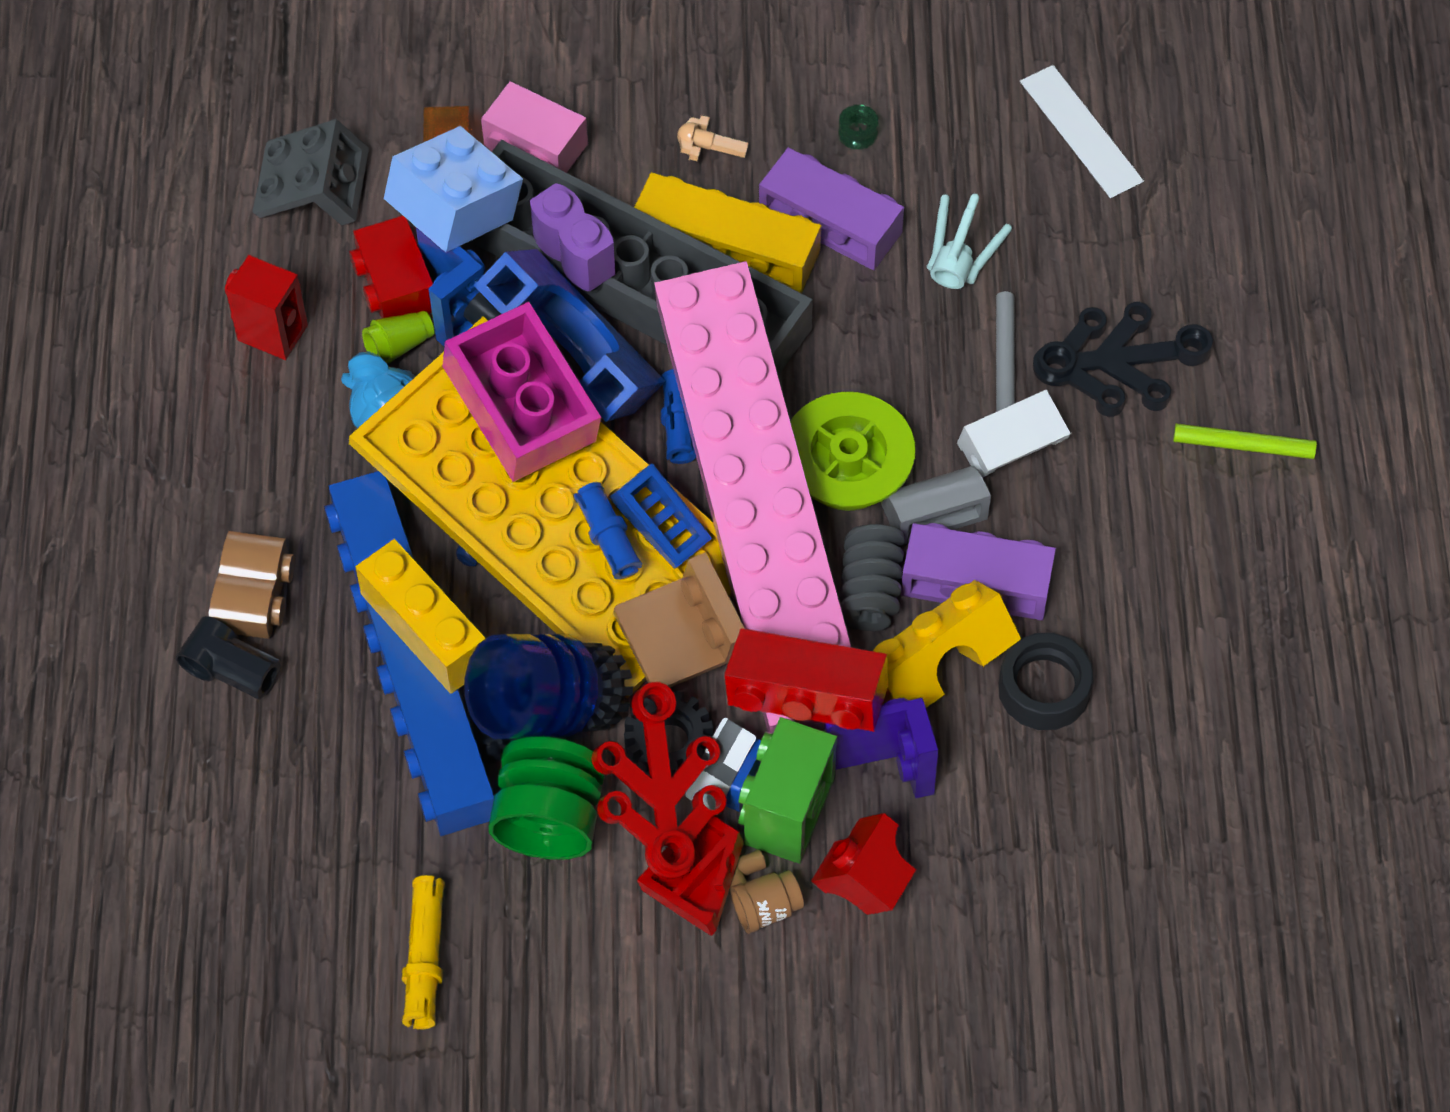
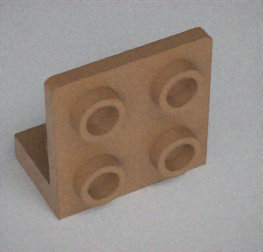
(681, 625)

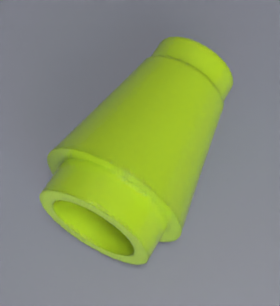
(397, 334)

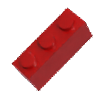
(806, 680)

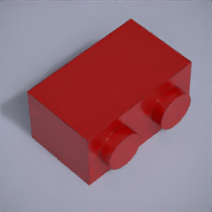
(392, 268)
(266, 306)

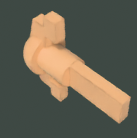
(694, 134)

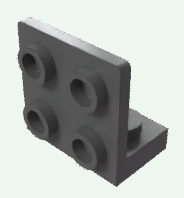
(315, 166)

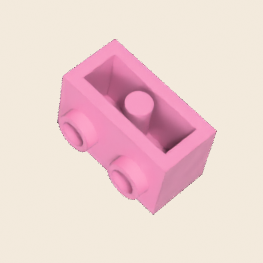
(535, 127)

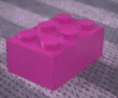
(521, 391)

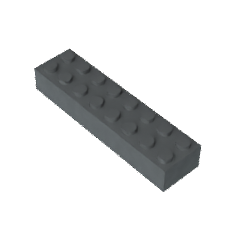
(643, 254)

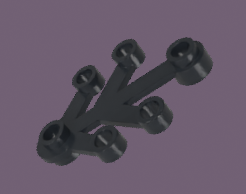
(1116, 358)

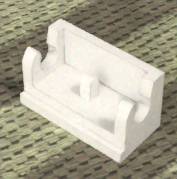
(1012, 433)

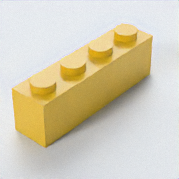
(750, 232)

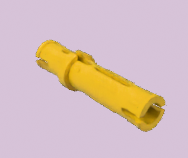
(422, 968)

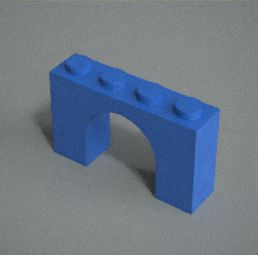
(615, 373)

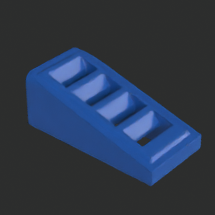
(648, 526)

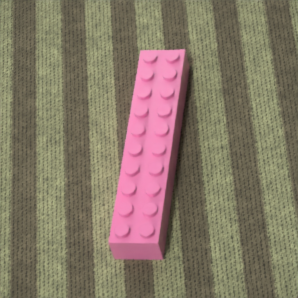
(749, 459)

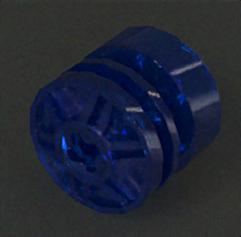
(531, 686)

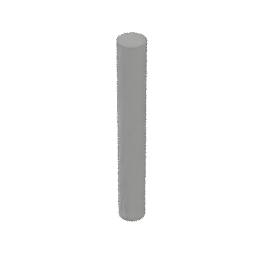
(1005, 350)

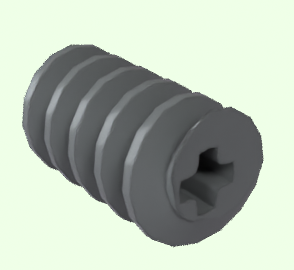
(871, 576)

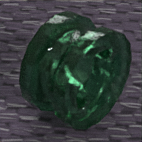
(858, 139)

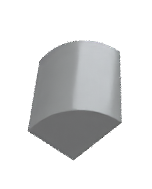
(948, 500)

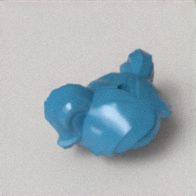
(372, 385)

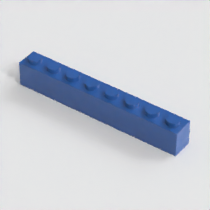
(433, 719)

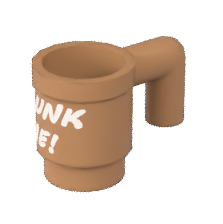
(764, 898)

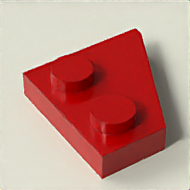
(704, 888)

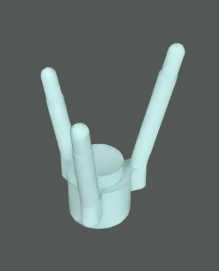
(953, 263)

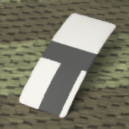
(734, 746)

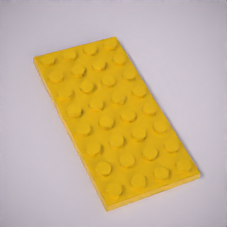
(529, 528)

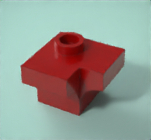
(866, 866)

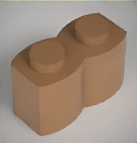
(251, 583)

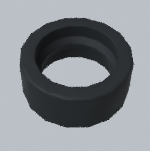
(1055, 649)

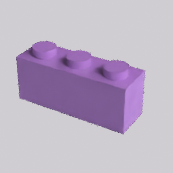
(850, 215)
(946, 559)

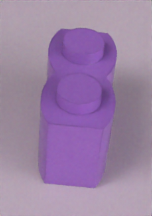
(572, 237)

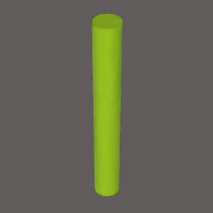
(1244, 441)

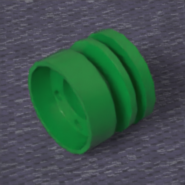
(546, 799)

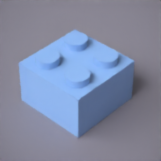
(452, 188)

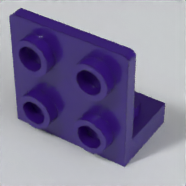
(901, 733)

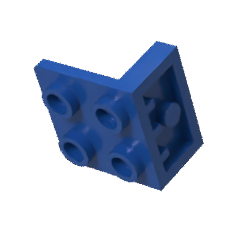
(453, 286)

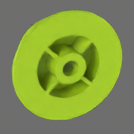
(853, 449)

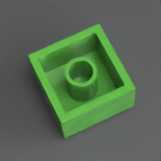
(788, 789)

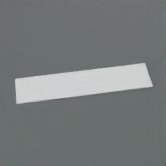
(1081, 131)

